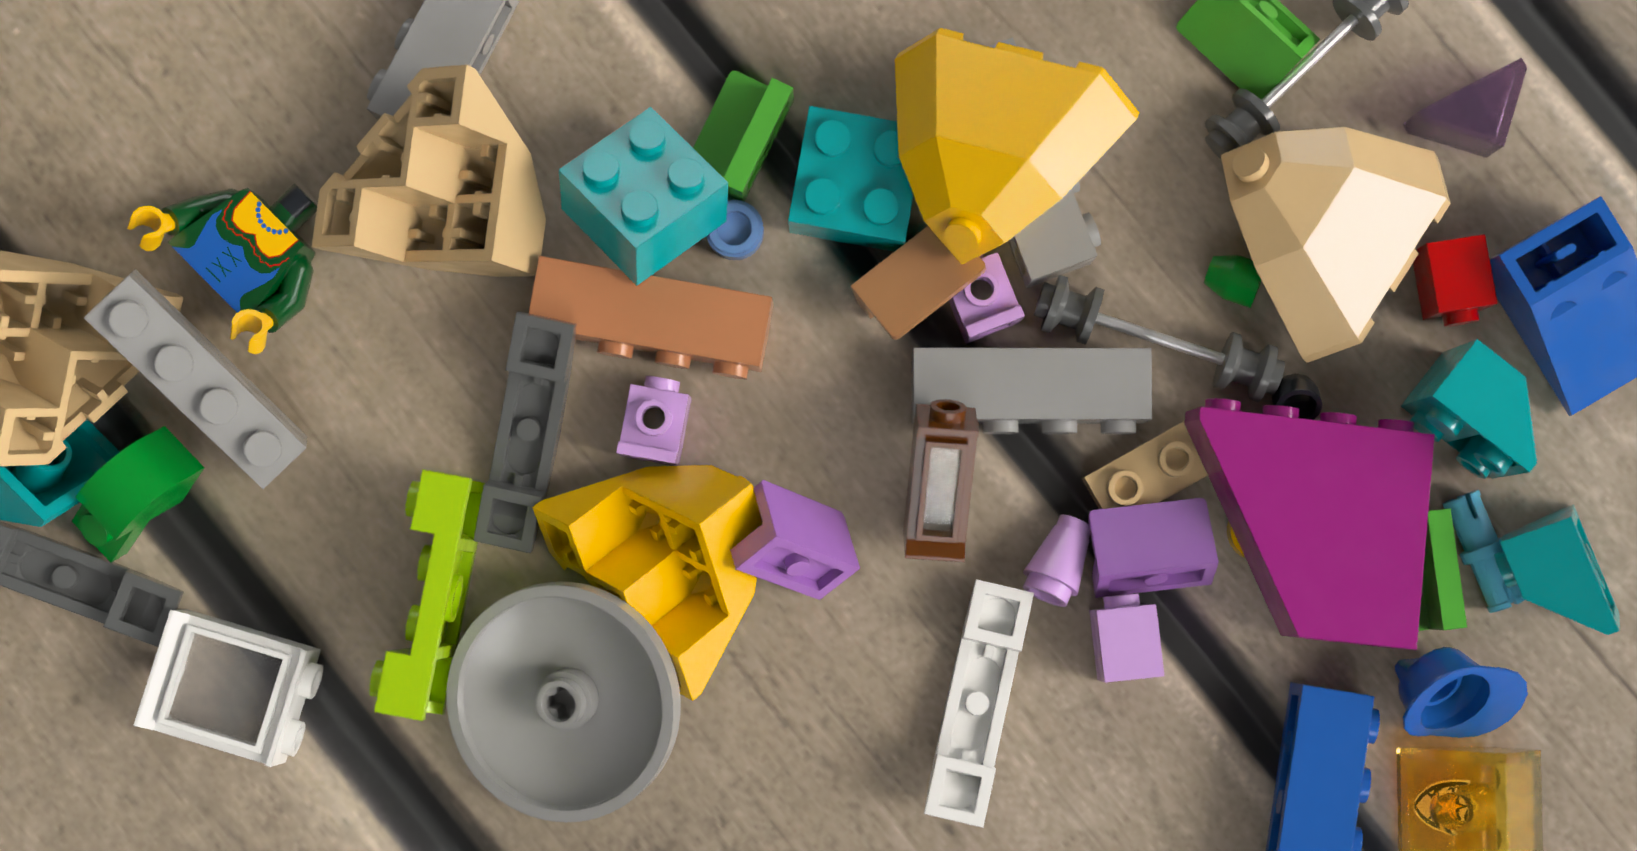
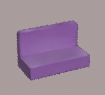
(798, 544)
(1152, 547)

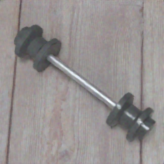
(1253, 114)
(1258, 371)

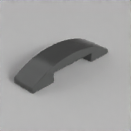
(527, 431)
(86, 584)

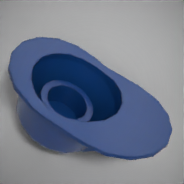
(1456, 696)

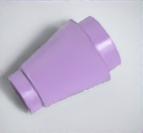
(1059, 562)

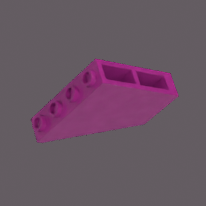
(1324, 516)

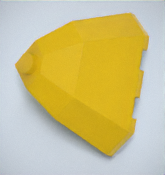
(997, 134)
(666, 550)

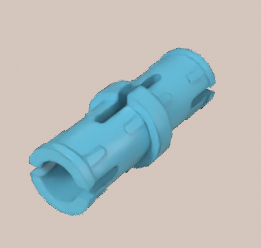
(1479, 547)

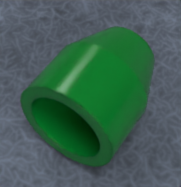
(1233, 279)

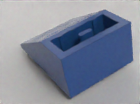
(1574, 302)

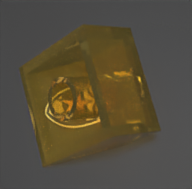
(1469, 799)

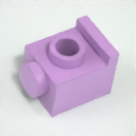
(984, 317)
(659, 444)

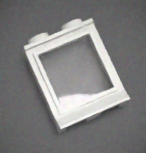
(229, 687)

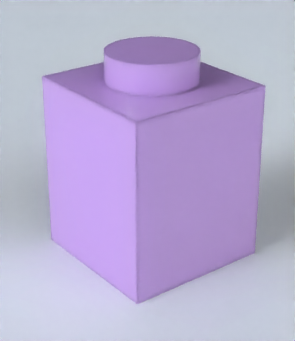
(1126, 639)

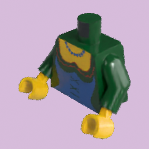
(242, 252)

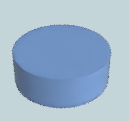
(739, 234)

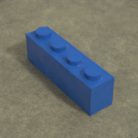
(1322, 770)

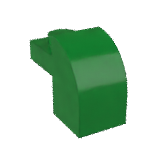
(133, 490)

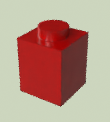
(1454, 280)

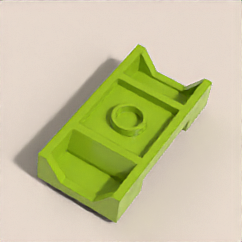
(416, 677)

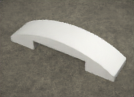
(977, 703)

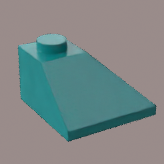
(43, 492)
(1559, 570)

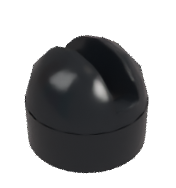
(1301, 393)

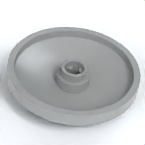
(563, 701)

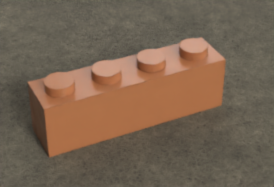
(658, 316)

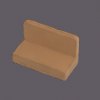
(913, 283)

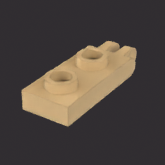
(1148, 472)

